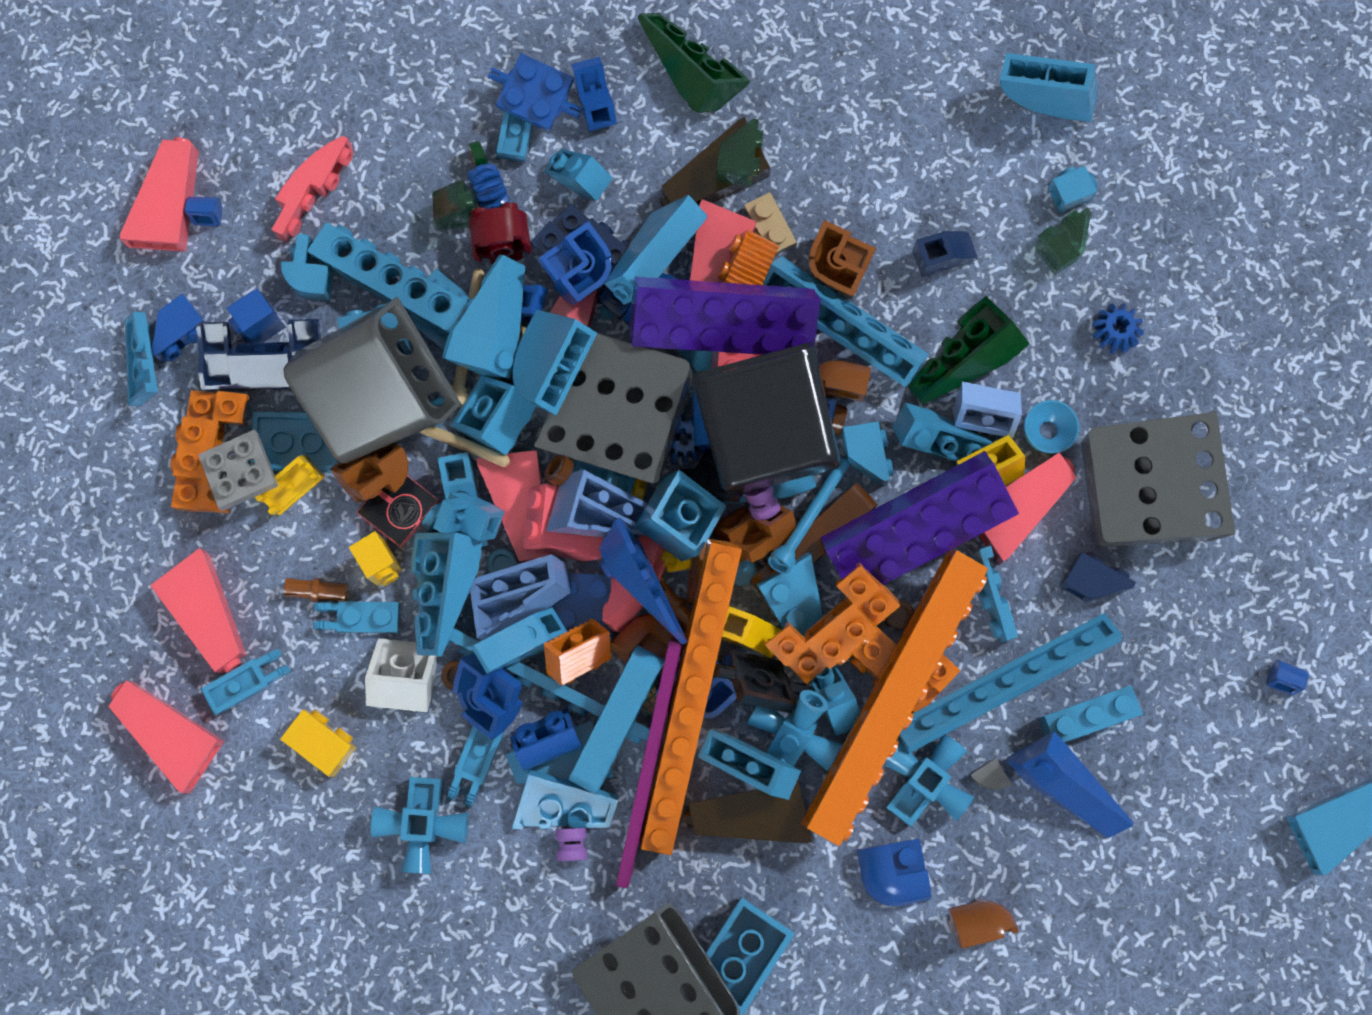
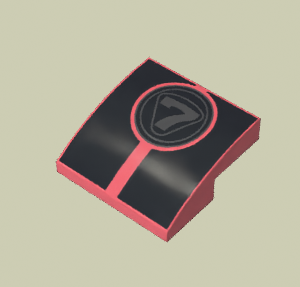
(399, 513)

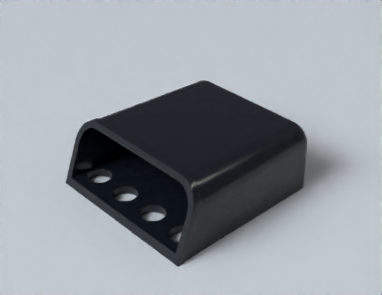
(767, 419)

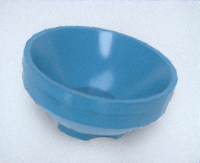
(1061, 417)

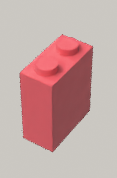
(539, 509)

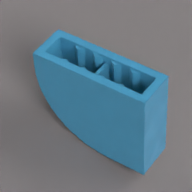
(1051, 86)
(550, 359)

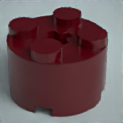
(499, 233)

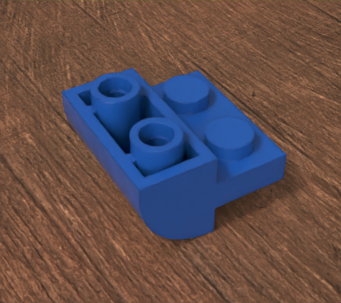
(545, 739)

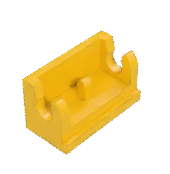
(293, 484)

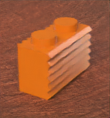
(749, 260)
(577, 652)

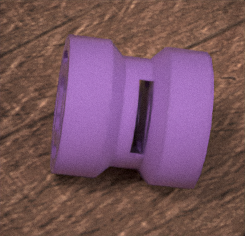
(762, 503)
(571, 851)

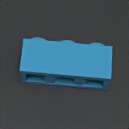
(1092, 714)
(749, 764)

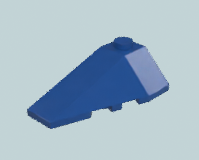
(631, 567)

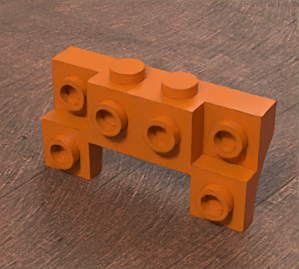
(199, 432)
(840, 630)
(875, 655)

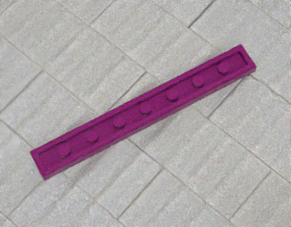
(649, 763)

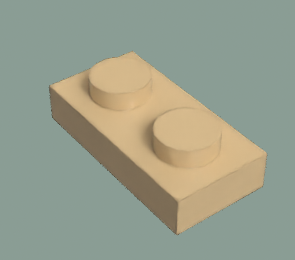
(770, 222)

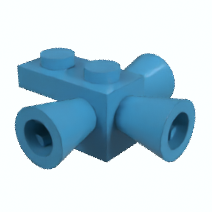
(796, 731)
(927, 782)
(420, 823)

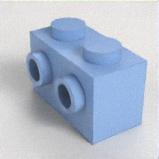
(987, 409)

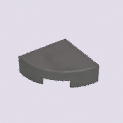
(991, 776)

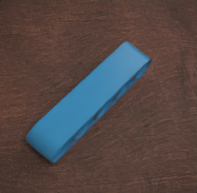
(616, 719)

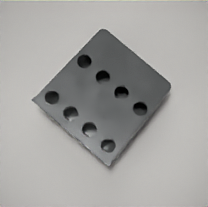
(364, 388)
(621, 409)
(1149, 484)
(655, 972)

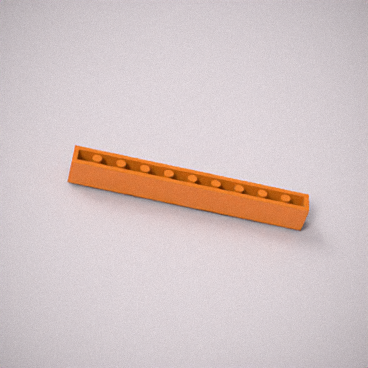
(690, 696)
(894, 697)

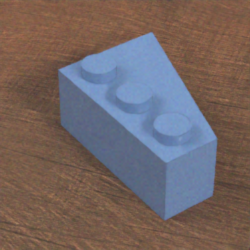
(591, 506)
(516, 593)

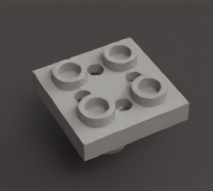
(236, 470)

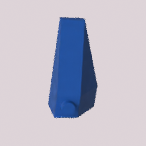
(1060, 776)

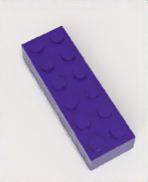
(721, 316)
(923, 521)

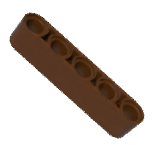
(847, 508)

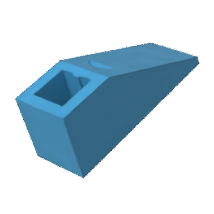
(935, 434)
(459, 477)
(519, 640)

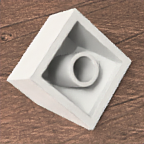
(399, 677)

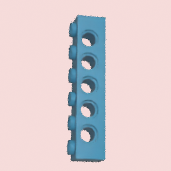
(333, 241)
(854, 326)

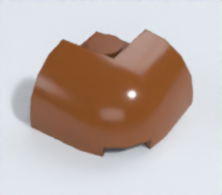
(839, 259)
(845, 379)
(370, 473)
(753, 535)
(645, 632)
(980, 922)

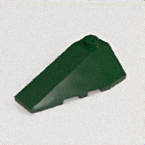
(695, 74)
(980, 346)

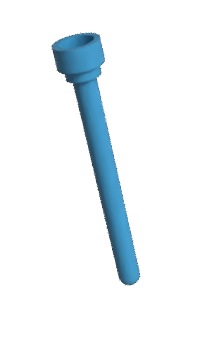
(783, 558)

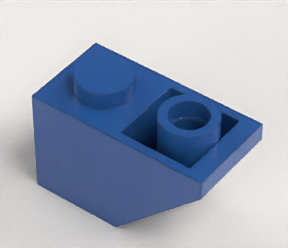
(175, 328)

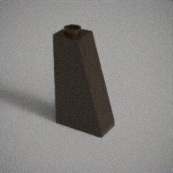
(699, 175)
(751, 816)

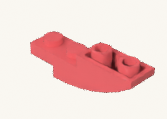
(314, 175)
(621, 605)

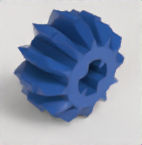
(487, 186)
(1122, 318)
(689, 449)

